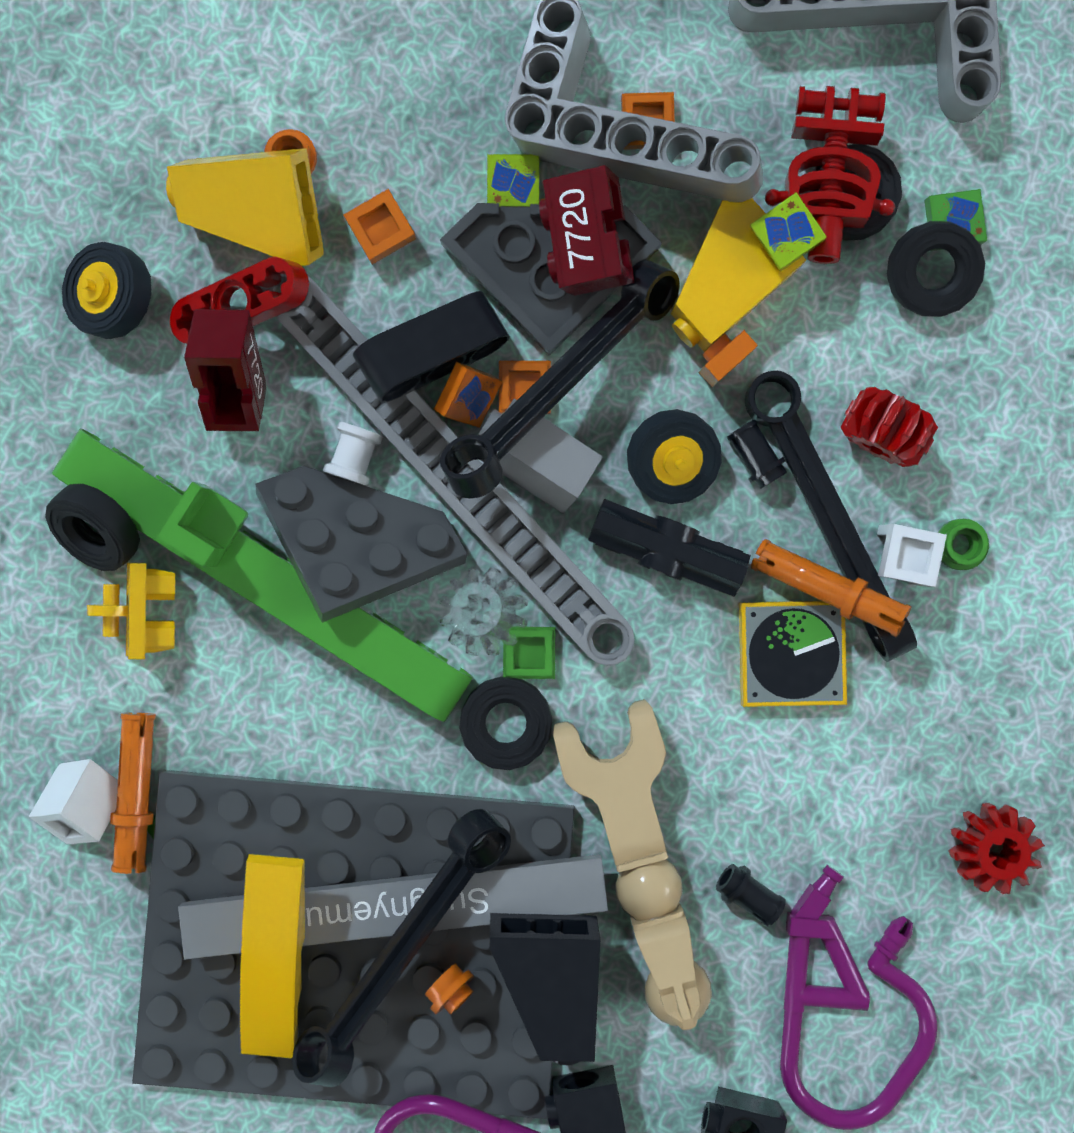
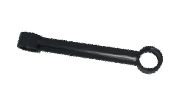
(648, 297)
(826, 505)
(401, 948)

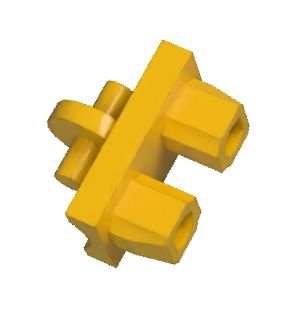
(141, 634)

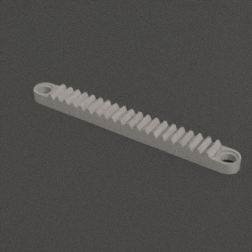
(493, 517)

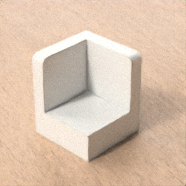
(911, 554)
(77, 802)

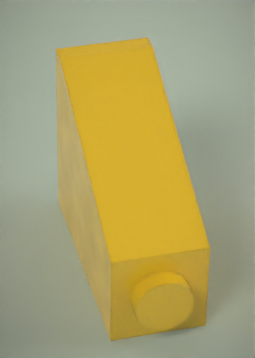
(252, 201)
(726, 277)

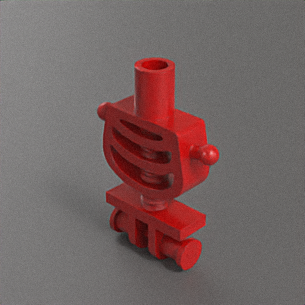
(830, 205)

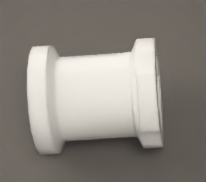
(353, 453)

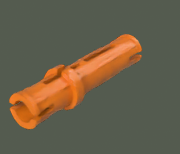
(849, 596)
(133, 793)

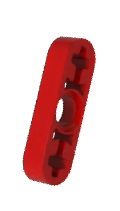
(251, 279)

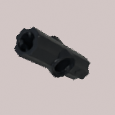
(669, 548)

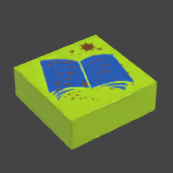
(513, 179)
(788, 231)

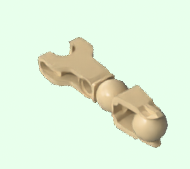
(647, 882)

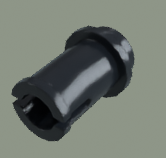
(757, 454)
(748, 893)

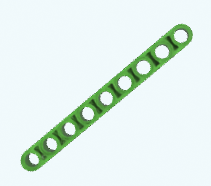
(273, 584)

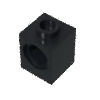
(586, 1102)
(735, 1106)

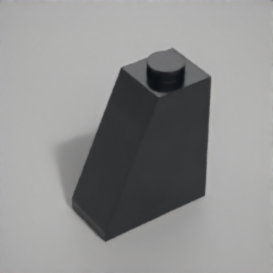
(552, 978)

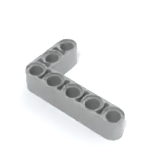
(955, 62)
(613, 128)

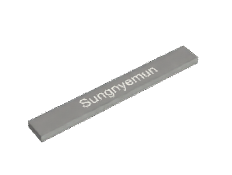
(381, 905)

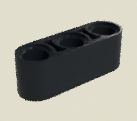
(430, 346)

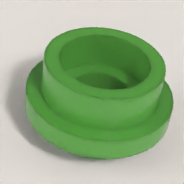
(977, 541)

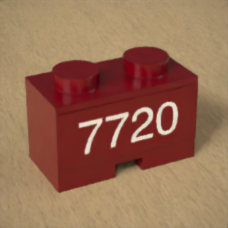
(581, 218)
(226, 369)

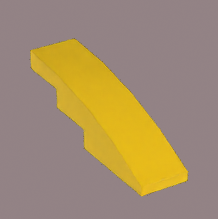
(271, 954)

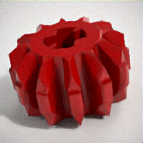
(889, 426)
(996, 828)

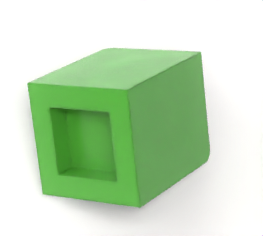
(203, 525)

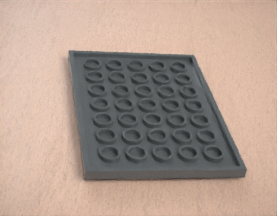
(345, 836)

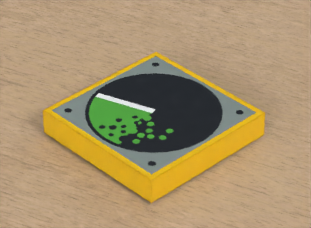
(792, 654)

